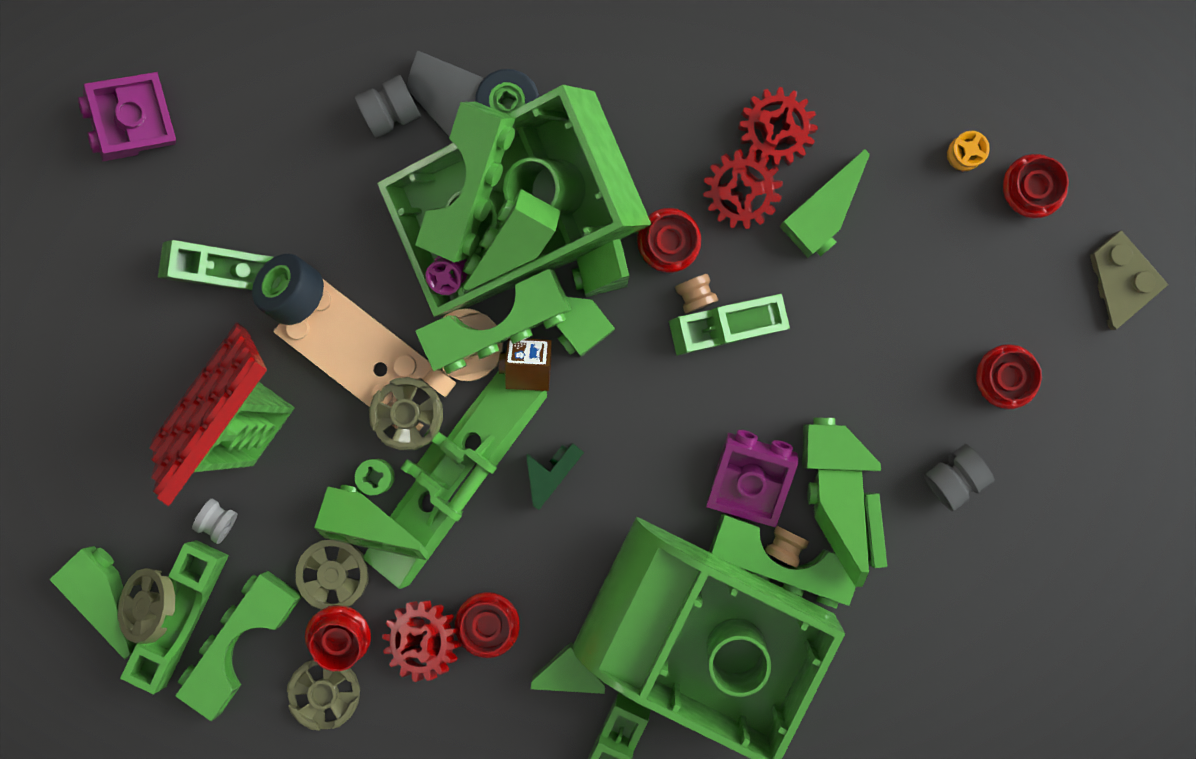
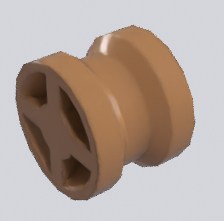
(696, 293)
(786, 546)

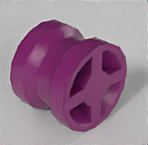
(440, 278)

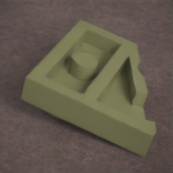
(1124, 278)

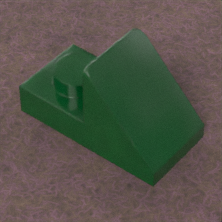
(544, 481)

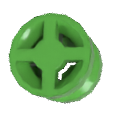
(381, 474)

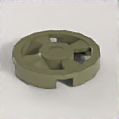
(405, 414)
(332, 574)
(144, 614)
(321, 696)

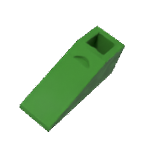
(518, 238)

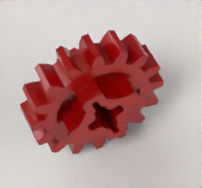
(790, 131)
(727, 190)
(435, 645)

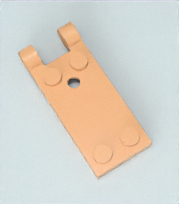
(351, 343)

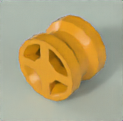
(973, 145)

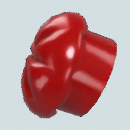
(1035, 185)
(670, 241)
(1008, 376)
(487, 625)
(337, 637)

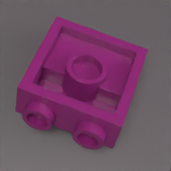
(126, 116)
(753, 478)

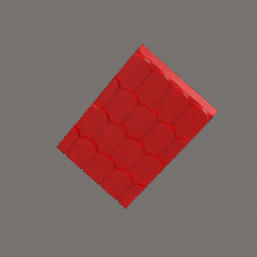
(220, 420)

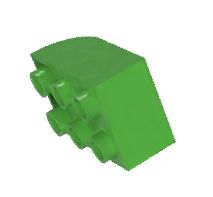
(707, 642)

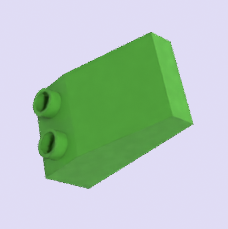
(558, 155)

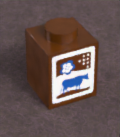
(527, 364)

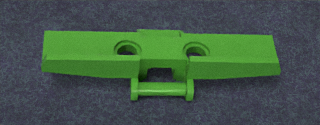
(498, 419)

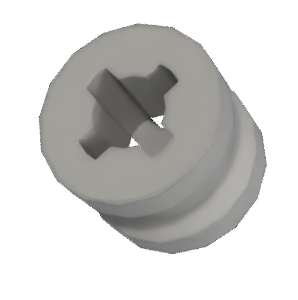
(214, 521)

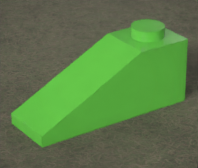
(823, 214)
(209, 265)
(602, 269)
(841, 516)
(356, 520)
(95, 591)

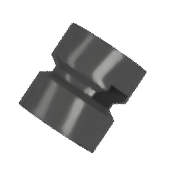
(387, 106)
(959, 477)

